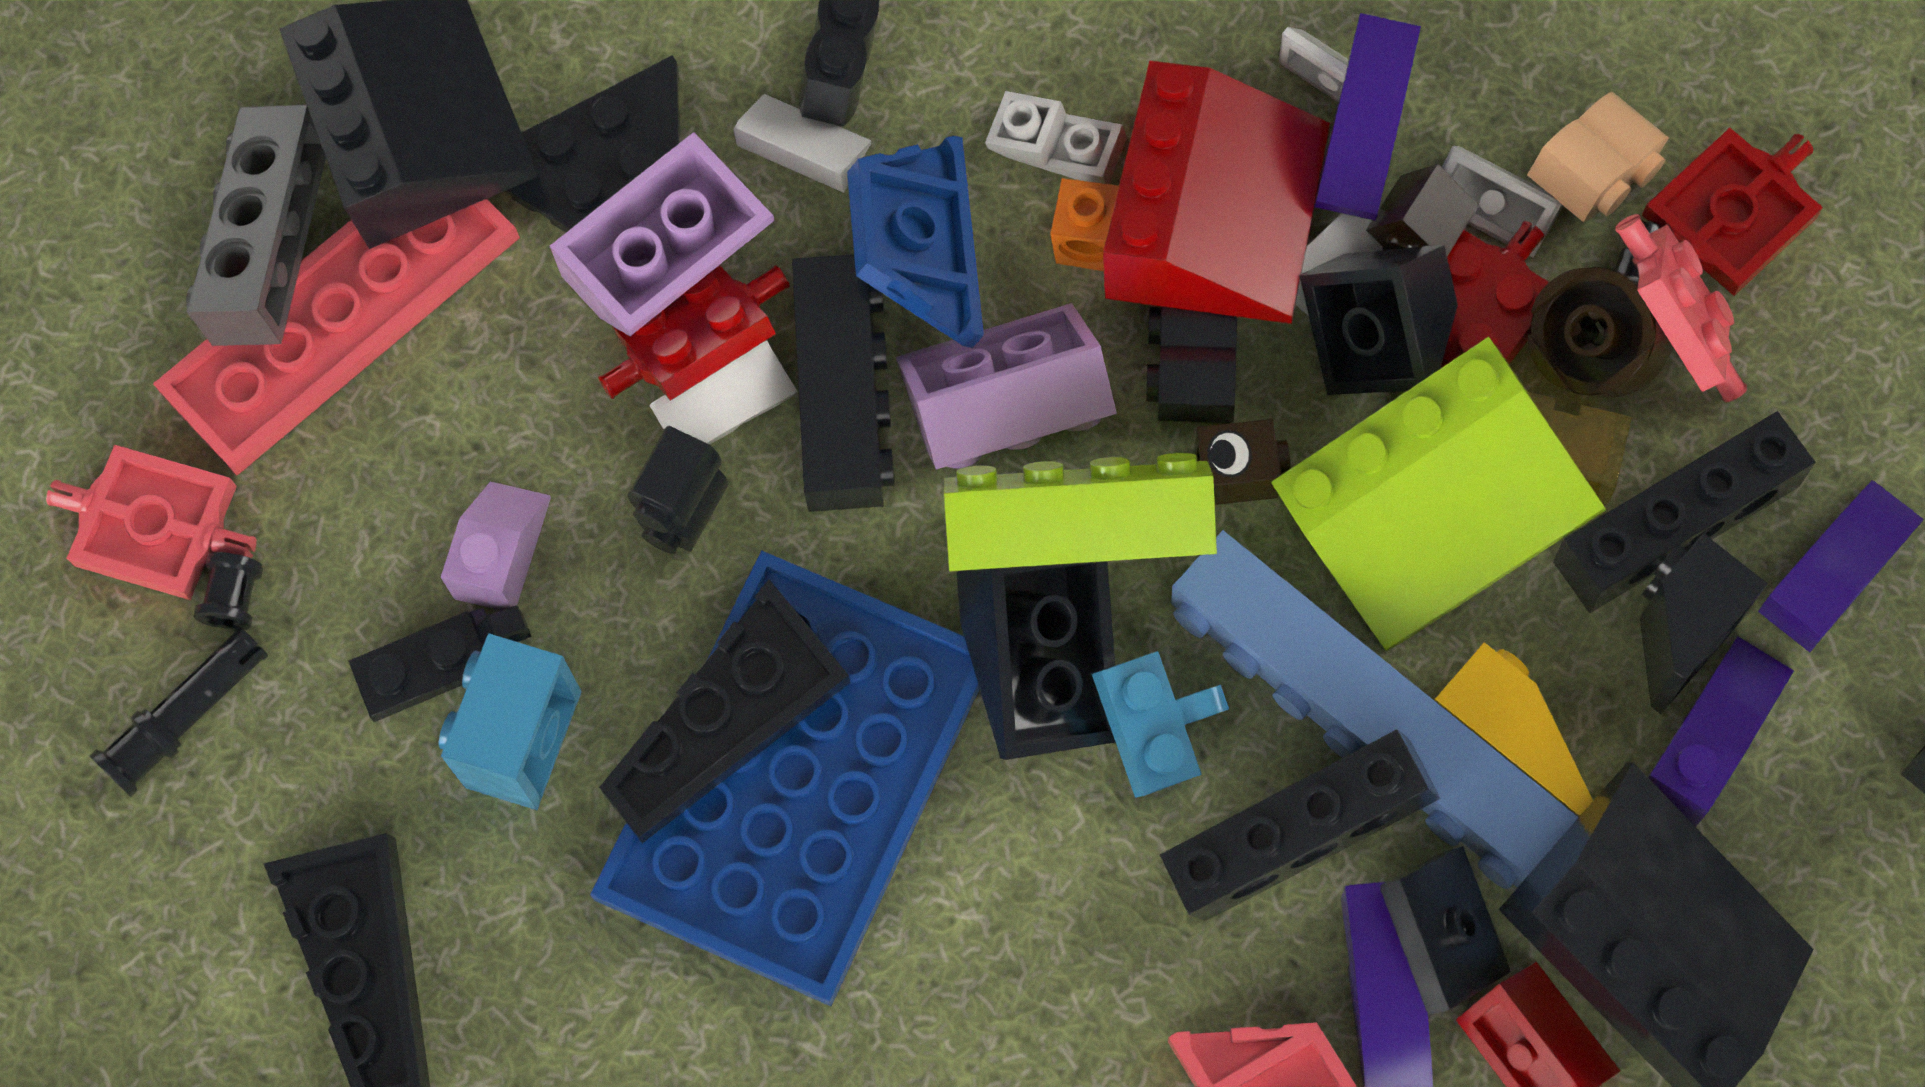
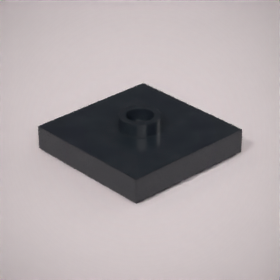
(1445, 930)

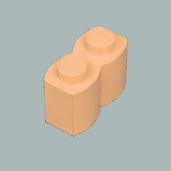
(1599, 158)

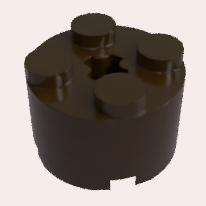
(1566, 326)

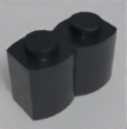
(837, 59)
(1195, 365)
(677, 491)

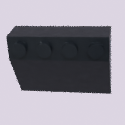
(407, 111)
(1662, 935)

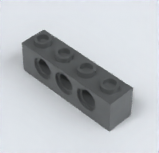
(257, 227)

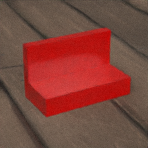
(1535, 1035)

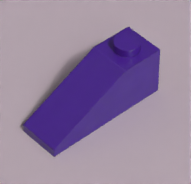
(1719, 729)

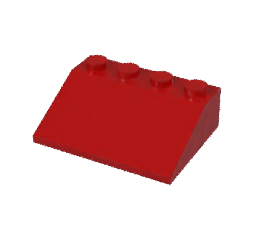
(1214, 197)

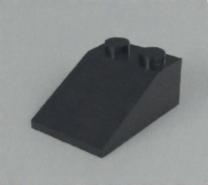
(1034, 653)

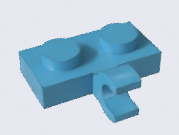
(1151, 722)

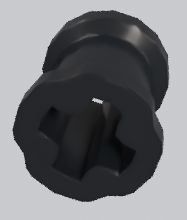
(228, 591)

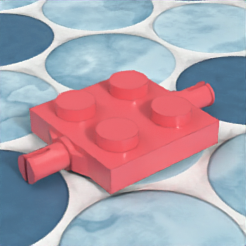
(1683, 305)
(151, 521)

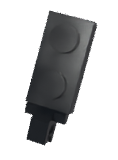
(429, 659)

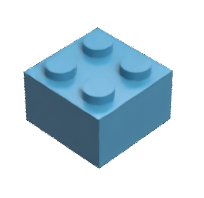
(510, 720)

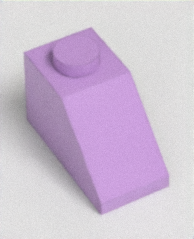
(495, 546)

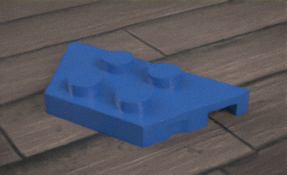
(918, 235)

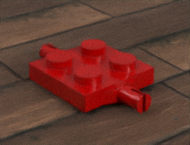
(1737, 206)
(1493, 292)
(697, 333)

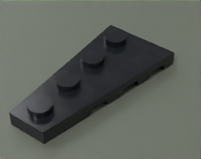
(742, 700)
(356, 941)

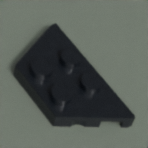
(601, 145)

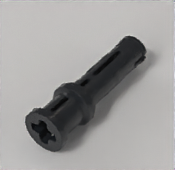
(158, 731)

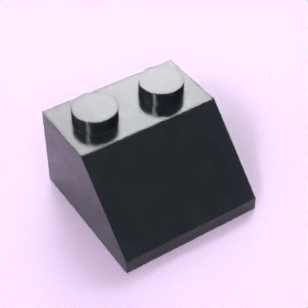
(1380, 317)
(1690, 613)

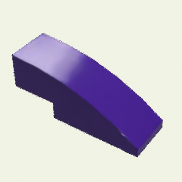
(1367, 116)
(1840, 565)
(1384, 995)

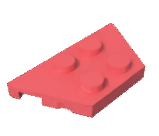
(1261, 1057)

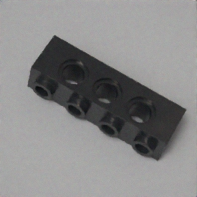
(1694, 501)
(1300, 826)

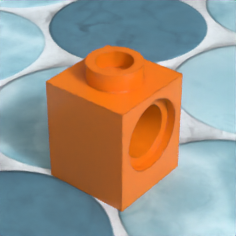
(1082, 222)

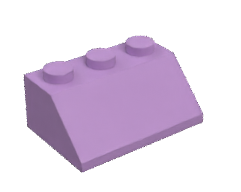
(659, 235)
(1008, 388)

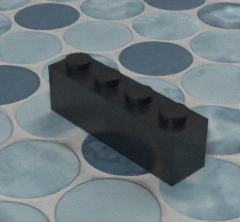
(839, 385)

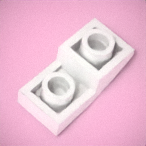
(1048, 138)
(728, 396)

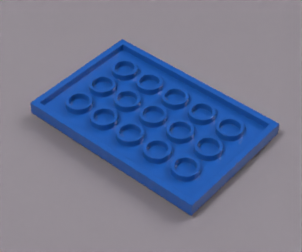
(807, 834)

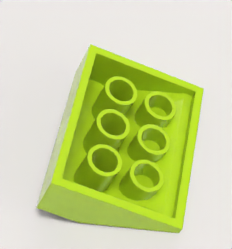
(1438, 495)
(1080, 513)

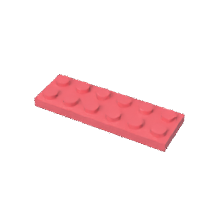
(341, 318)

